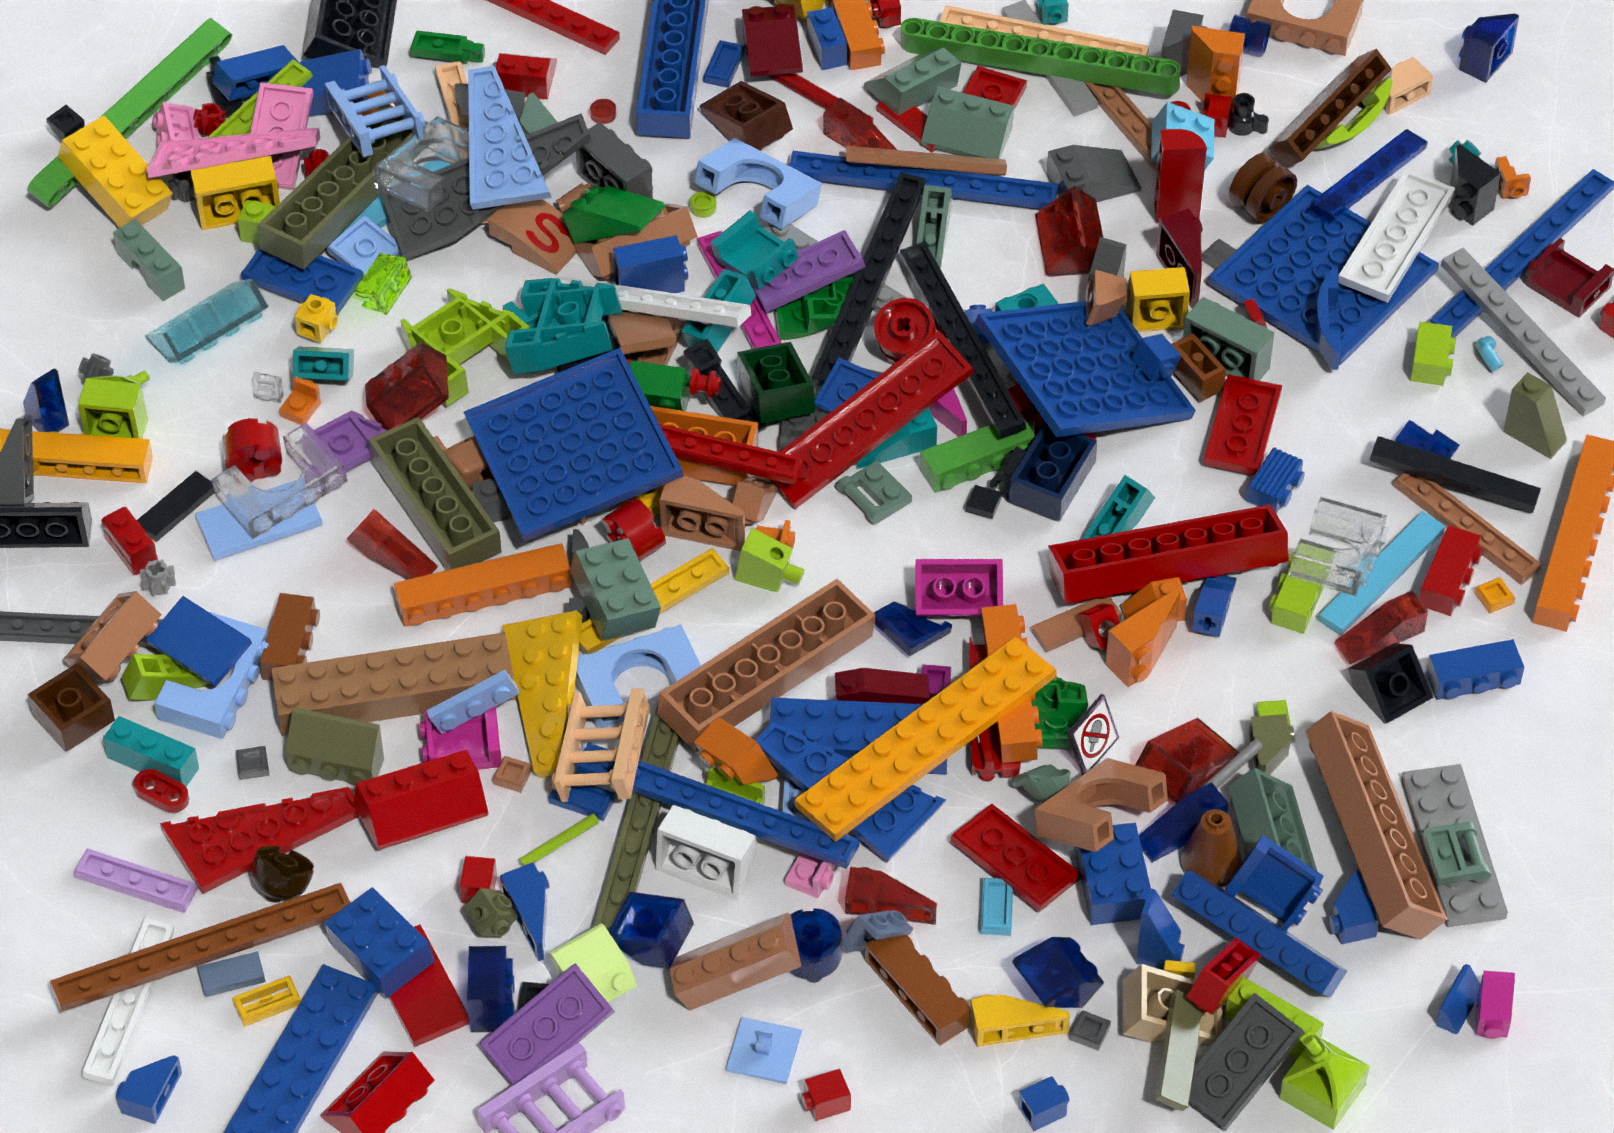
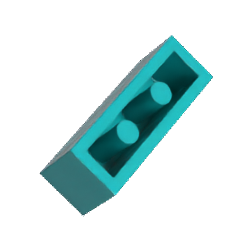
(727, 287)
(147, 749)

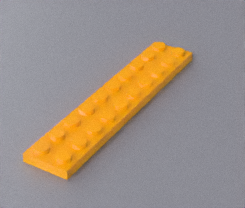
(925, 739)

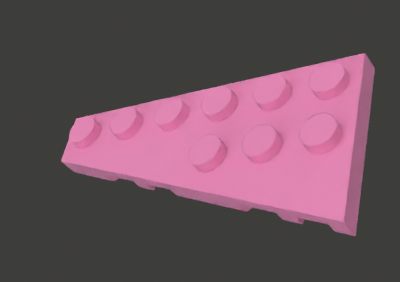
(213, 151)

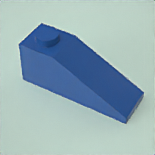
(528, 896)
(1158, 934)

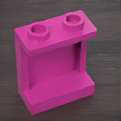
(476, 736)

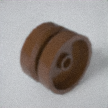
(1262, 187)

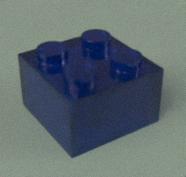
(489, 987)

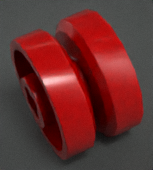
(902, 327)

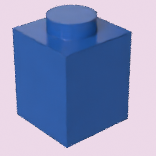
(1156, 357)
(1043, 1103)

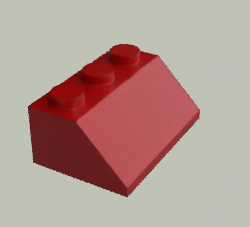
(379, 1094)

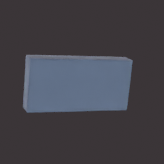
(231, 974)

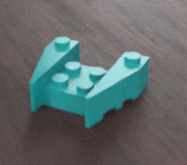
(567, 325)

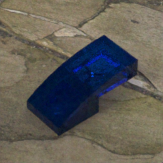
(1417, 437)

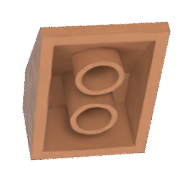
(700, 515)

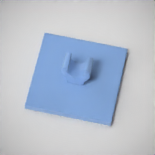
(764, 1050)

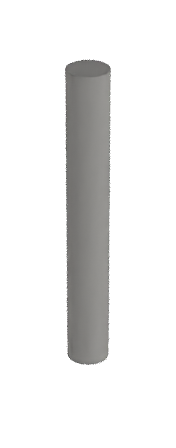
(1236, 763)

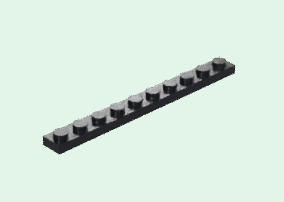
(870, 280)
(961, 334)

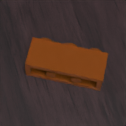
(289, 633)

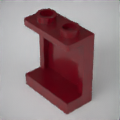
(1567, 279)

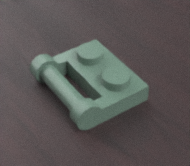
(880, 487)
(1447, 856)

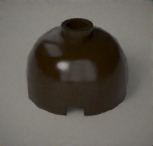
(280, 874)

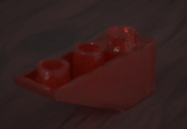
(1389, 624)

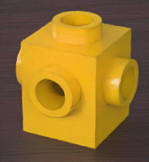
(316, 318)

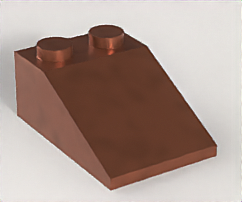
(748, 115)

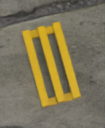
(268, 1004)

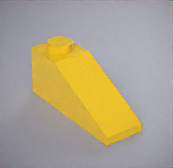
(1011, 1019)

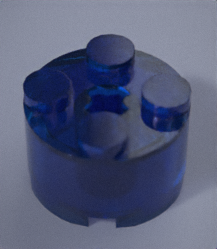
(818, 943)

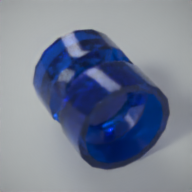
(1255, 32)

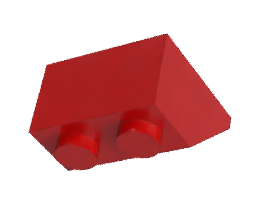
(526, 73)

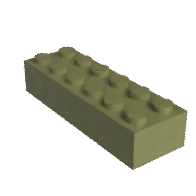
(434, 495)

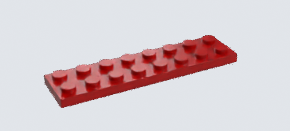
(874, 415)

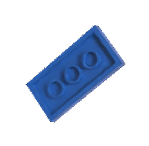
(321, 278)

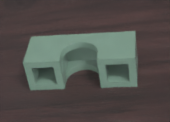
(140, 249)

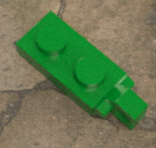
(446, 47)

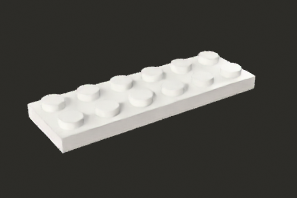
(1396, 235)

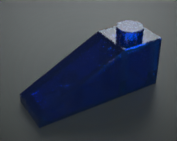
(46, 403)
(1178, 823)

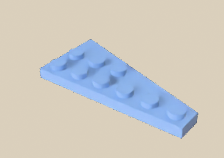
(499, 154)

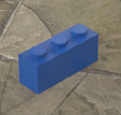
(242, 74)
(1475, 669)

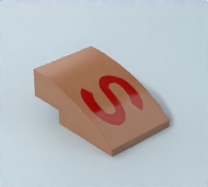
(535, 233)

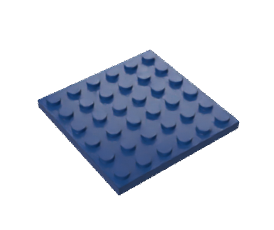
(1290, 259)
(1081, 372)
(573, 444)

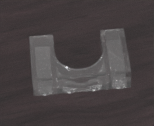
(406, 180)
(261, 509)
(1338, 567)

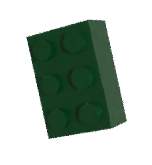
(776, 382)

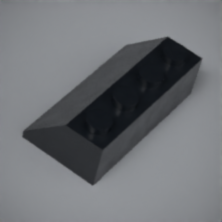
(45, 525)

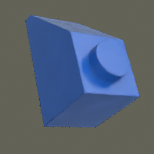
(1354, 912)
(149, 1089)

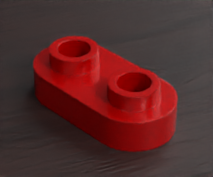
(164, 790)

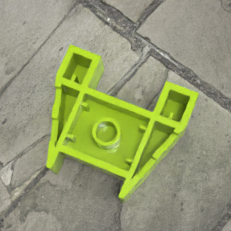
(460, 332)

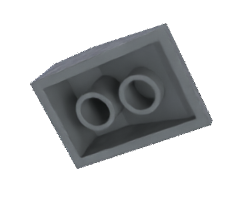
(1095, 170)
(17, 464)

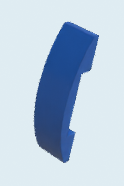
(1328, 340)

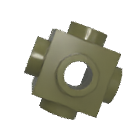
(490, 913)

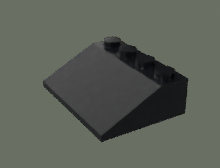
(350, 26)

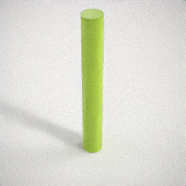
(559, 840)

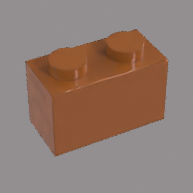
(1199, 368)

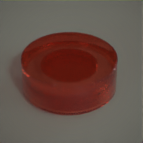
(603, 111)

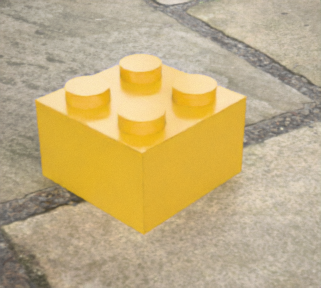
(1158, 299)

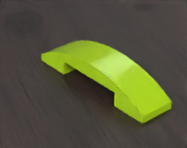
(1373, 103)

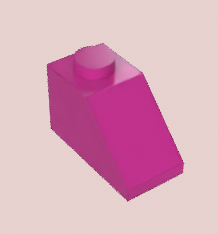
(1495, 1004)

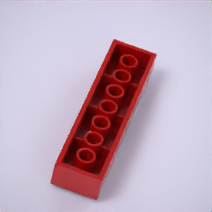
(1166, 551)

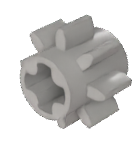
(157, 577)

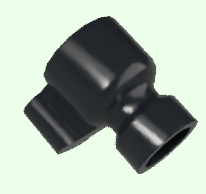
(1243, 117)

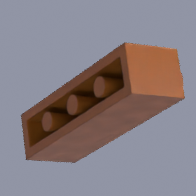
(918, 987)

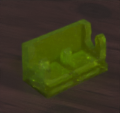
(384, 282)

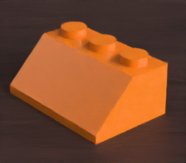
(1214, 62)

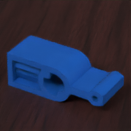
(1213, 605)

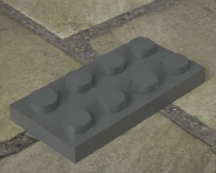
(1242, 1060)

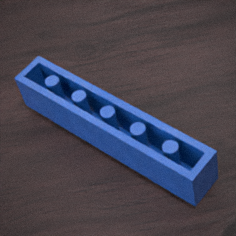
(1259, 933)

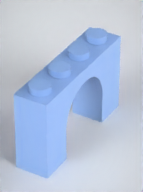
(736, 161)
(663, 650)
(214, 709)

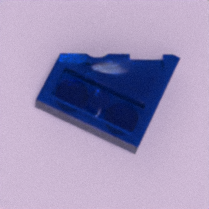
(908, 630)

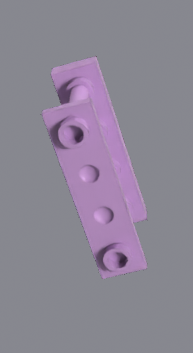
(547, 1081)

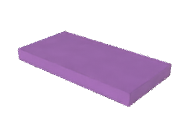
(813, 269)
(547, 1025)

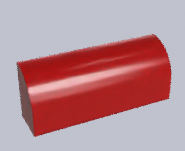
(1179, 172)

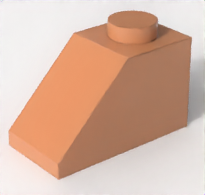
(1105, 297)
(754, 498)

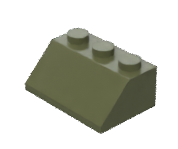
(333, 747)

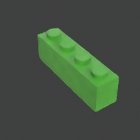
(970, 456)

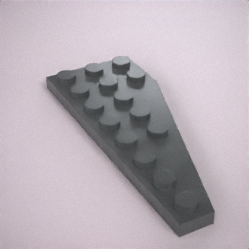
(453, 217)

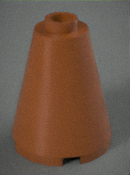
(1212, 848)

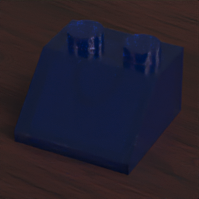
(1487, 45)
(652, 928)
(1059, 973)

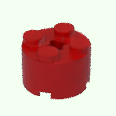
(253, 448)
(634, 522)

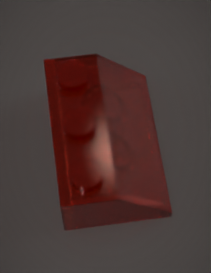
(1069, 233)
(408, 387)

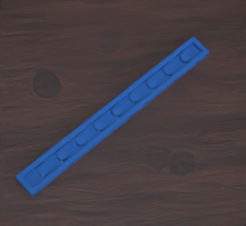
(963, 184)
(1530, 246)
(733, 811)

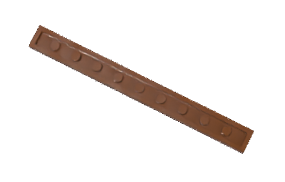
(198, 947)

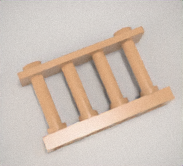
(625, 755)

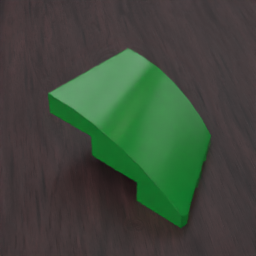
(812, 311)
(1059, 708)

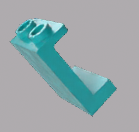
(753, 251)

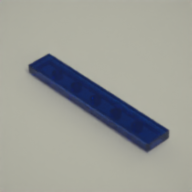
(1368, 175)

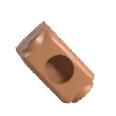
(467, 460)

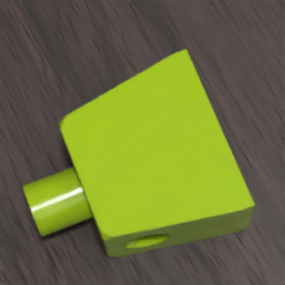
(766, 563)

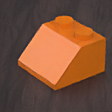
(734, 753)

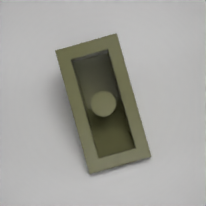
(1275, 737)

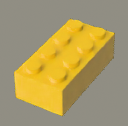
(114, 173)

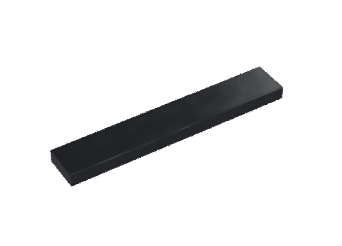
(1455, 474)

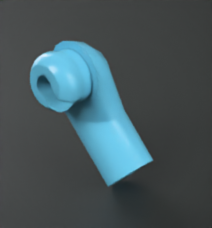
(1486, 349)

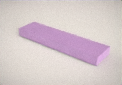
(135, 880)

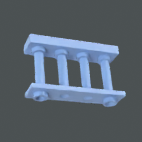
(356, 125)

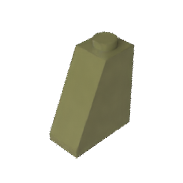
(1535, 416)

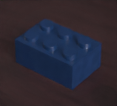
(1052, 472)

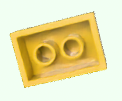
(225, 188)

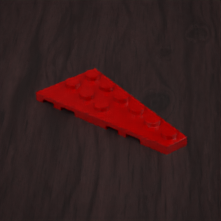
(226, 844)

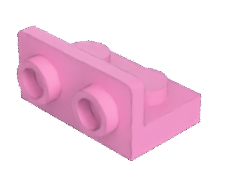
(174, 123)
(810, 875)

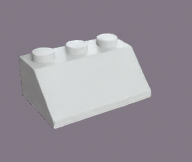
(704, 851)

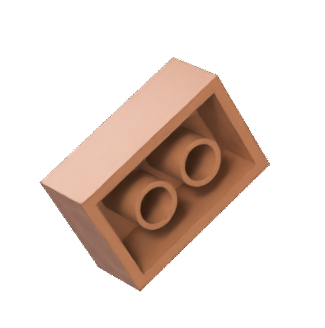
(114, 636)

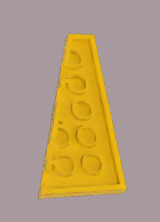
(545, 670)

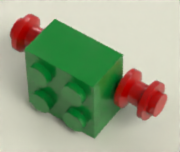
(671, 386)

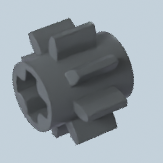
(182, 186)
(95, 367)

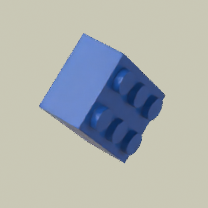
(1114, 877)
(379, 942)

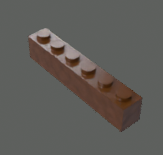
(1330, 108)

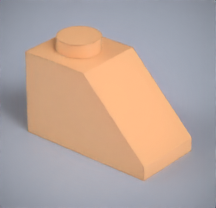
(1409, 84)

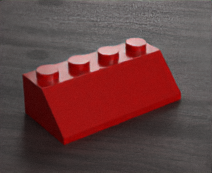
(421, 799)

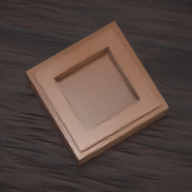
(512, 774)

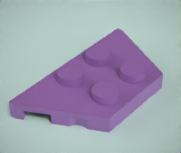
(349, 437)

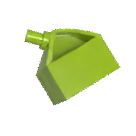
(114, 406)
(1324, 1081)

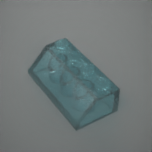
(208, 321)

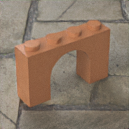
(1327, 33)
(1071, 812)

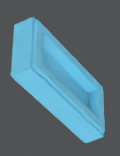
(996, 907)

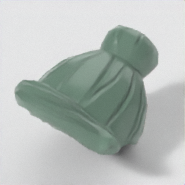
(1043, 781)

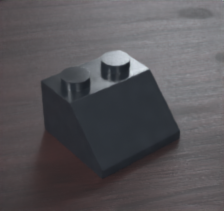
(1474, 186)
(1391, 681)

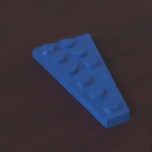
(809, 763)

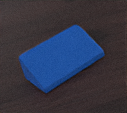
(1459, 1001)

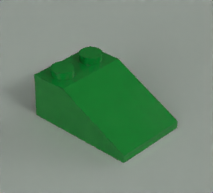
(609, 213)

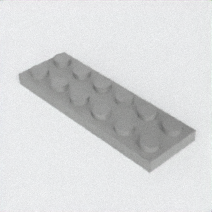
(1443, 798)

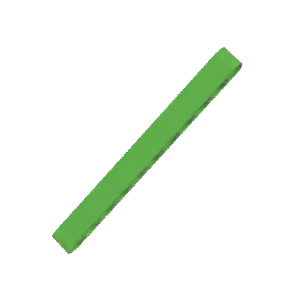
(1043, 56)
(141, 101)

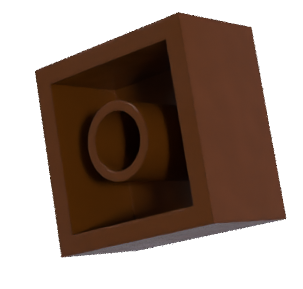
(71, 707)

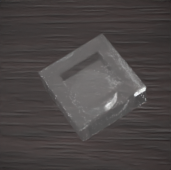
(267, 387)

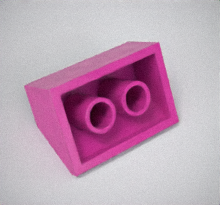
(957, 586)

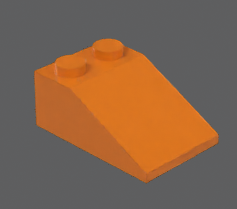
(1141, 638)

